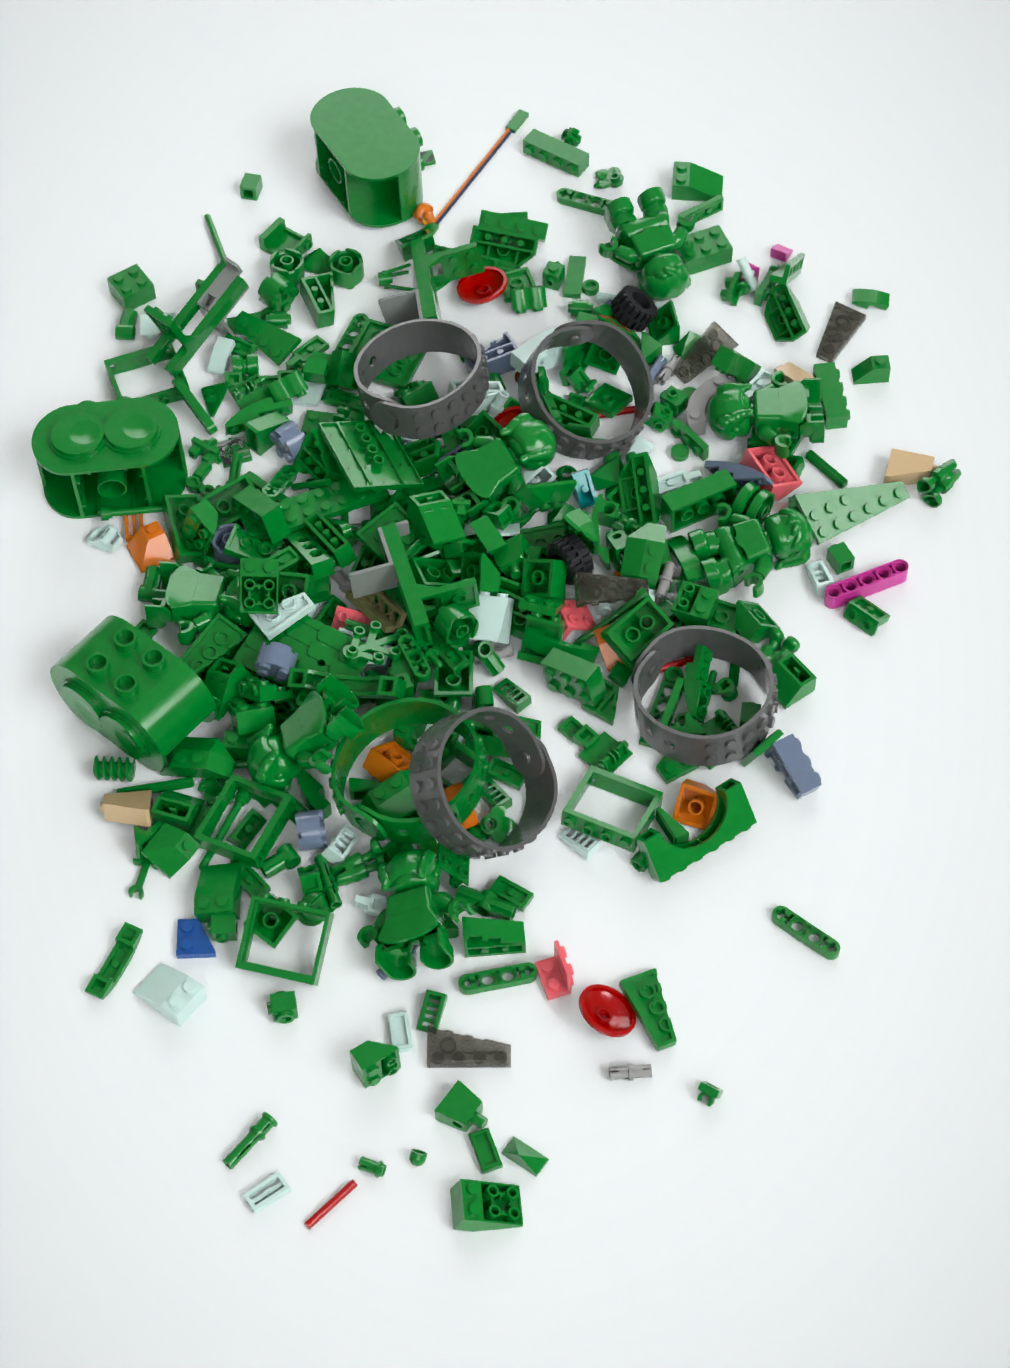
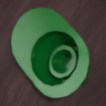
(314, 900)

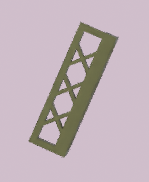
(377, 612)

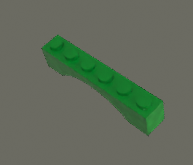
(364, 687)

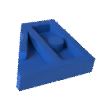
(193, 940)

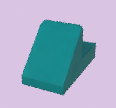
(584, 489)

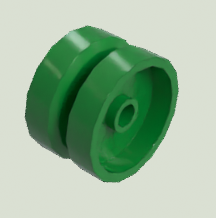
(754, 502)

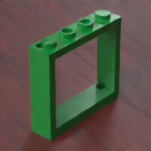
(136, 360)
(619, 786)
(269, 835)
(283, 903)

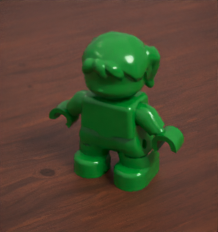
(649, 243)
(777, 412)
(494, 467)
(746, 550)
(194, 599)
(306, 735)
(412, 916)

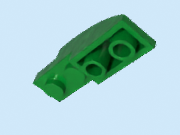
(258, 409)
(695, 687)

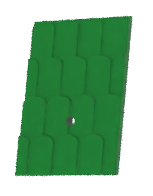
(369, 456)
(314, 645)

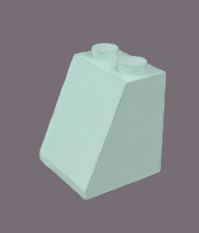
(493, 617)

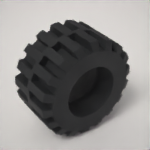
(634, 308)
(573, 553)

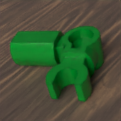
(195, 483)

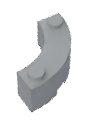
(699, 402)

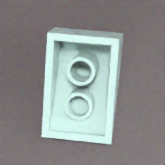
(172, 993)

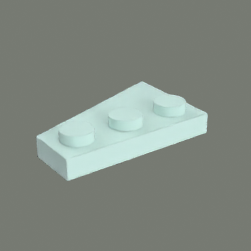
(289, 612)

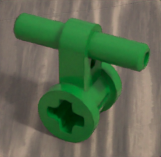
(726, 690)

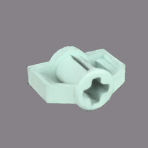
(107, 535)

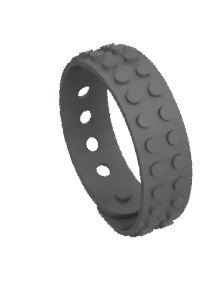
(414, 338)
(630, 359)
(701, 749)
(527, 756)

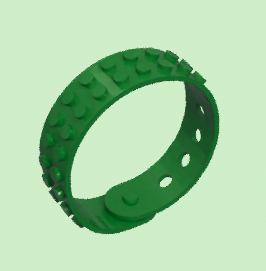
(386, 718)

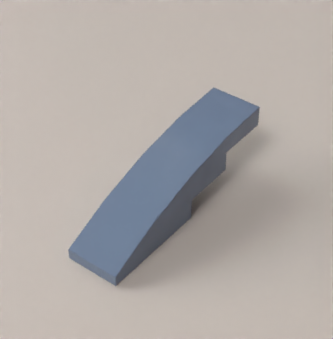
(740, 473)

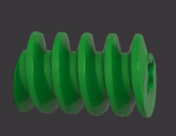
(114, 769)

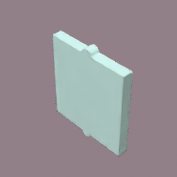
(313, 395)

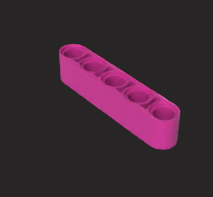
(866, 583)

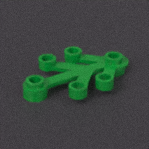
(354, 651)

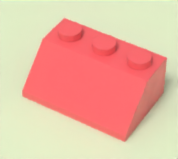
(776, 468)

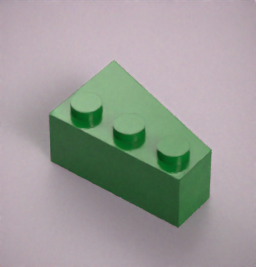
(577, 418)

